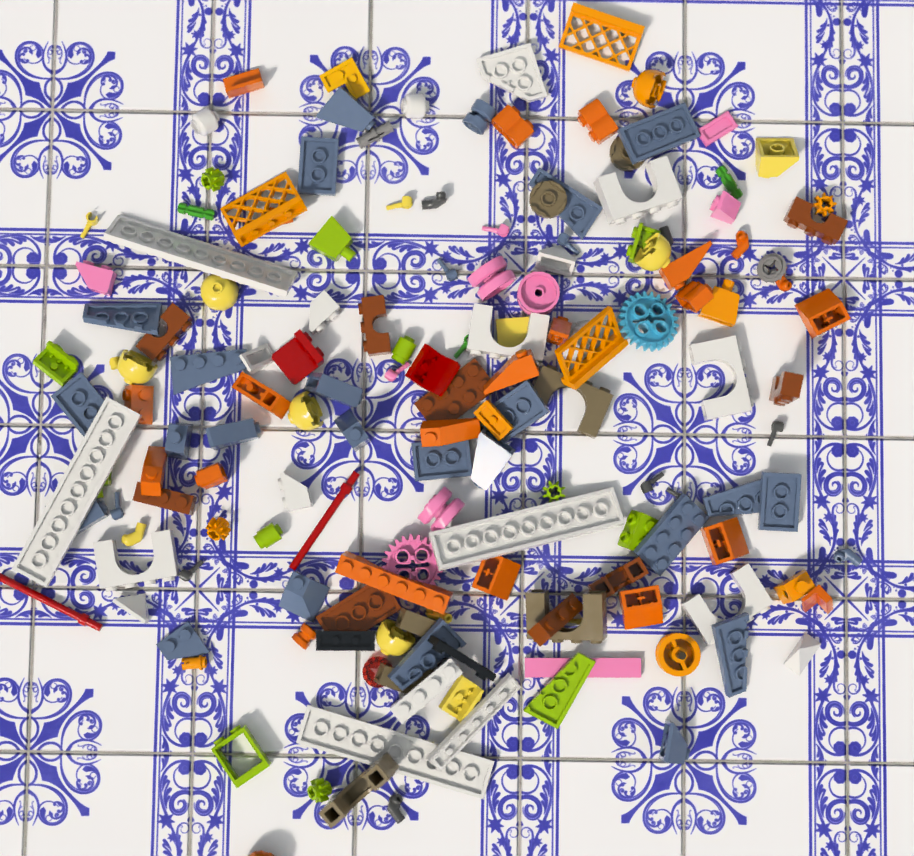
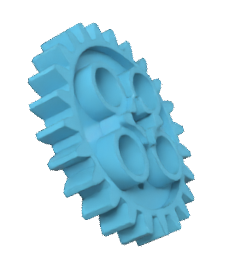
(645, 305)

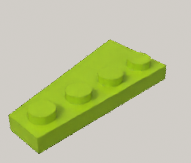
(559, 693)

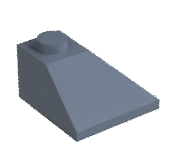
(303, 596)
(673, 745)

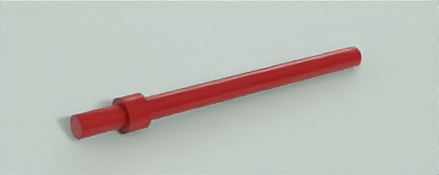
(344, 490)
(82, 619)

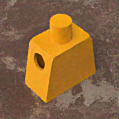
(723, 306)
(795, 587)

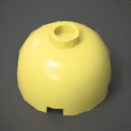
(654, 254)
(219, 292)
(135, 367)
(305, 412)
(393, 639)

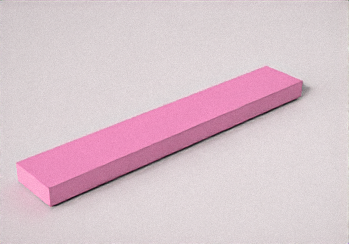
(602, 668)

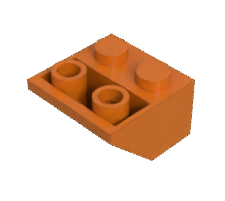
(822, 313)
(724, 541)
(496, 576)
(641, 607)

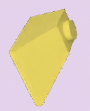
(774, 156)

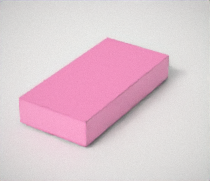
(717, 128)

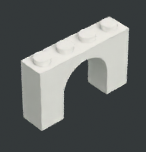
(619, 207)
(482, 342)
(727, 352)
(112, 574)
(754, 600)
(426, 690)

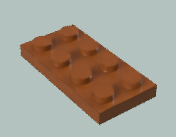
(461, 395)
(359, 611)

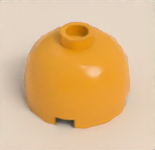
(649, 87)

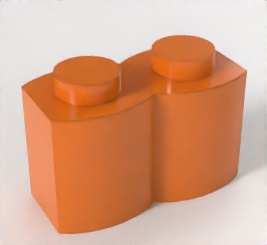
(597, 121)
(512, 126)
(694, 296)
(211, 476)

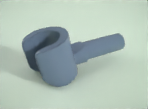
(563, 241)
(450, 274)
(118, 512)

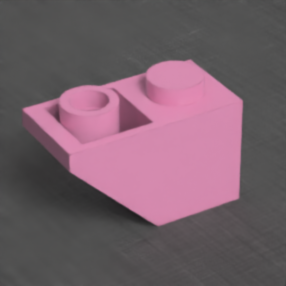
(725, 207)
(97, 279)

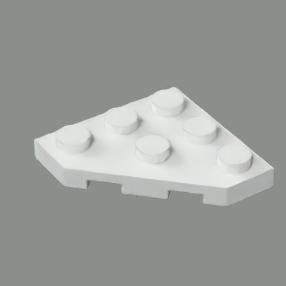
(514, 72)

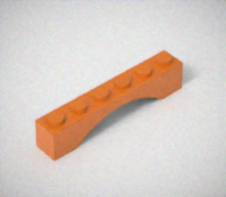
(417, 592)

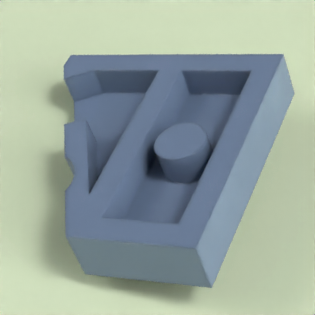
(182, 643)

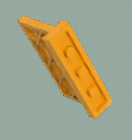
(607, 21)
(269, 218)
(596, 357)

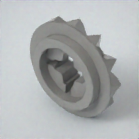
(769, 261)

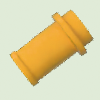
(194, 663)

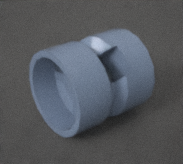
(480, 115)

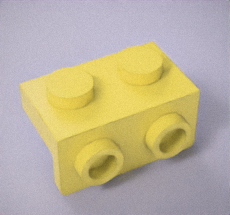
(461, 698)

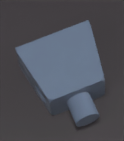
(178, 440)

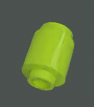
(403, 349)
(268, 535)

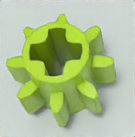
(212, 179)
(558, 490)
(319, 790)

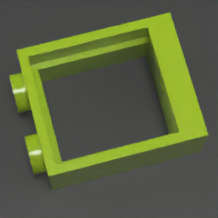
(238, 781)

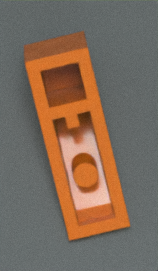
(682, 268)
(559, 331)
(517, 369)
(262, 395)
(448, 431)
(153, 471)

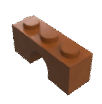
(799, 217)
(372, 309)
(156, 347)
(786, 388)
(169, 500)
(620, 577)
(555, 619)

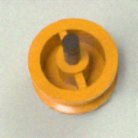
(677, 654)

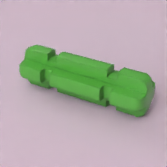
(729, 182)
(196, 211)

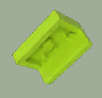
(640, 235)
(56, 363)
(636, 529)

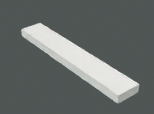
(474, 722)

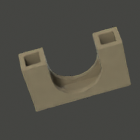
(595, 399)
(594, 621)
(412, 623)
(355, 791)

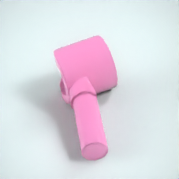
(502, 231)
(392, 375)

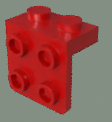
(298, 357)
(432, 370)

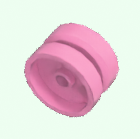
(492, 278)
(545, 285)
(440, 510)

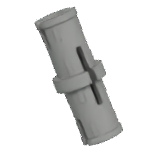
(375, 134)

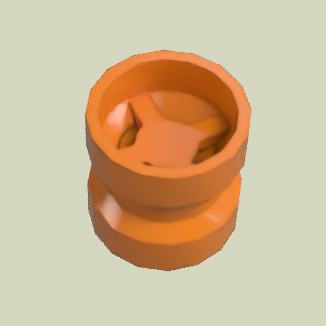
(303, 638)

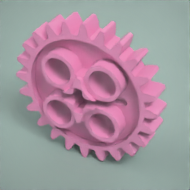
(411, 547)

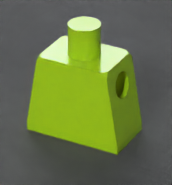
(333, 241)

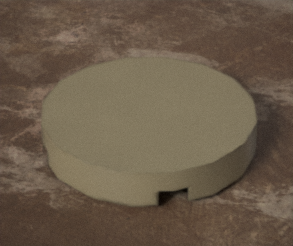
(620, 157)
(548, 199)

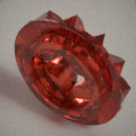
(368, 674)

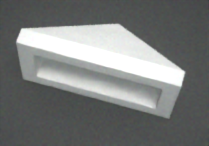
(556, 260)
(257, 358)
(134, 605)
(802, 653)

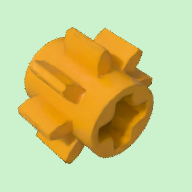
(828, 208)
(218, 528)

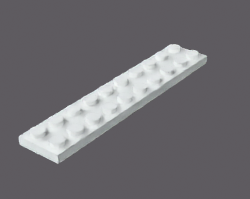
(201, 255)
(76, 492)
(526, 528)
(369, 742)

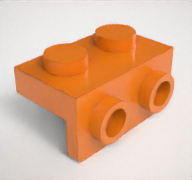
(140, 399)

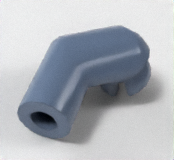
(845, 555)

